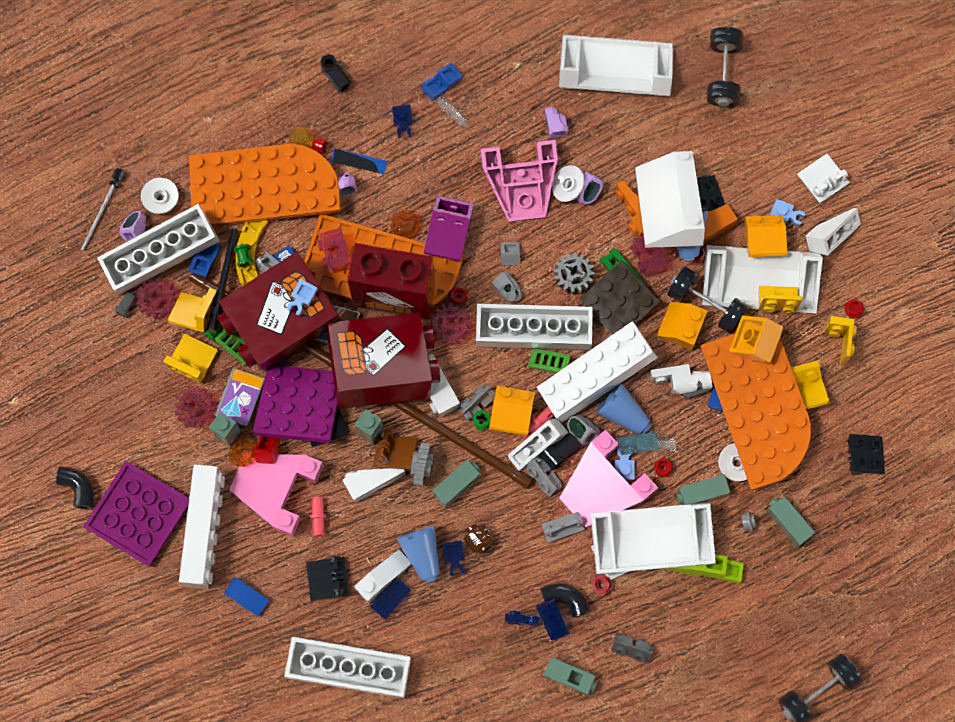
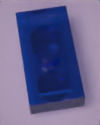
(552, 619)

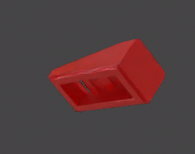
(266, 449)

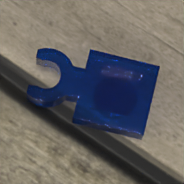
(402, 117)
(453, 554)
(516, 618)

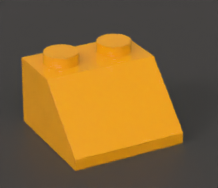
(765, 236)
(682, 324)
(756, 338)
(512, 410)

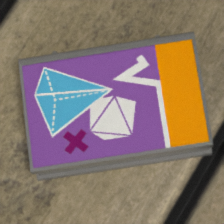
(241, 397)

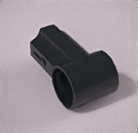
(335, 73)
(556, 454)

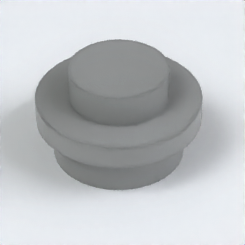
(748, 521)

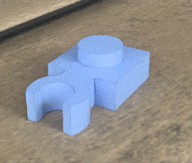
(785, 209)
(303, 294)
(624, 466)

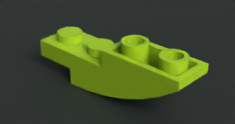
(722, 569)

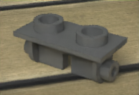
(640, 652)

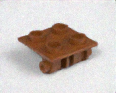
(394, 451)

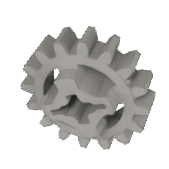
(567, 269)
(421, 464)

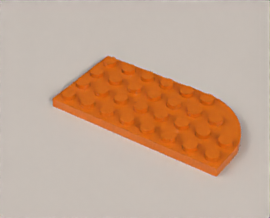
(263, 184)
(336, 284)
(761, 411)

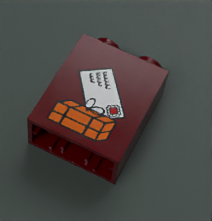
(391, 280)
(262, 316)
(381, 360)

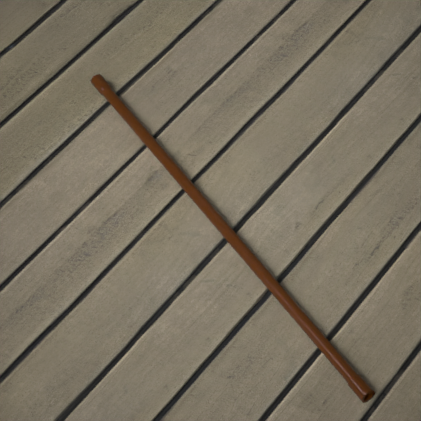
(515, 475)

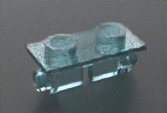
(638, 443)

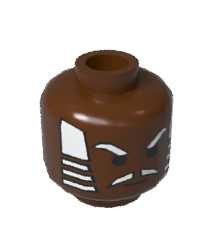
(478, 538)

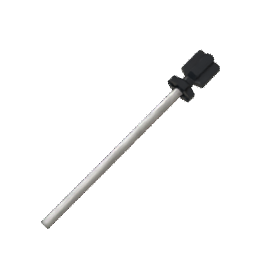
(118, 175)

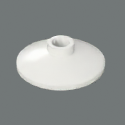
(562, 183)
(156, 188)
(726, 466)

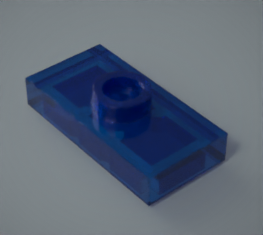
(390, 598)

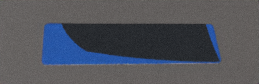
(359, 161)

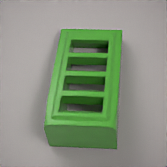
(221, 337)
(547, 368)

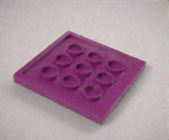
(297, 404)
(137, 514)

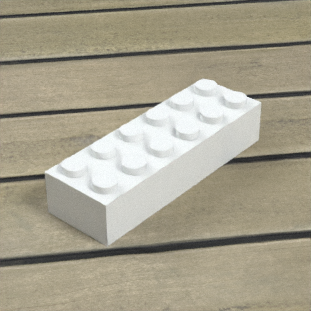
(158, 249)
(534, 326)
(597, 372)
(201, 527)
(347, 667)

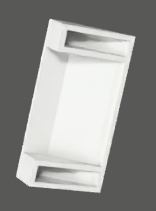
(616, 65)
(670, 201)
(733, 274)
(653, 538)

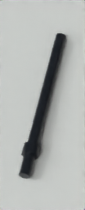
(216, 310)

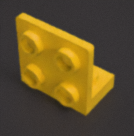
(778, 298)
(193, 311)
(842, 326)
(191, 358)
(810, 384)

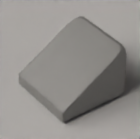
(510, 253)

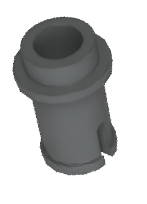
(125, 305)

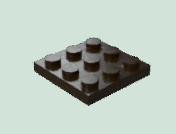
(619, 299)

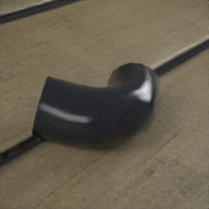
(79, 483)
(569, 596)

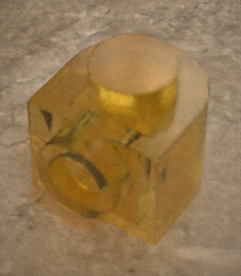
(301, 136)

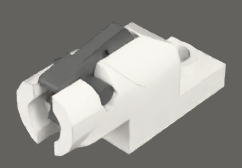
(682, 380)

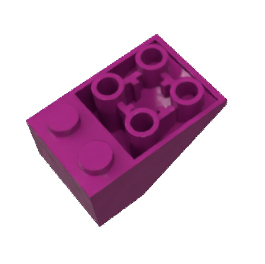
(448, 228)

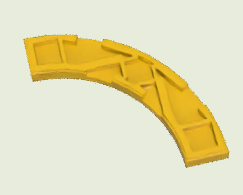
(250, 235)

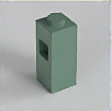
(369, 427)
(225, 429)
(456, 483)
(703, 491)
(790, 521)
(570, 676)

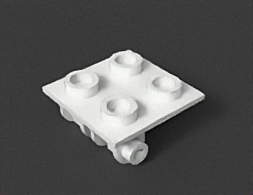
(823, 178)

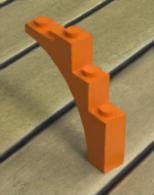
(717, 220)

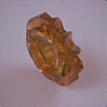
(414, 224)
(237, 448)

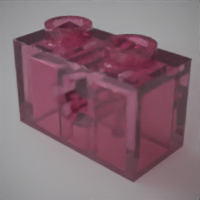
(334, 240)
(649, 266)

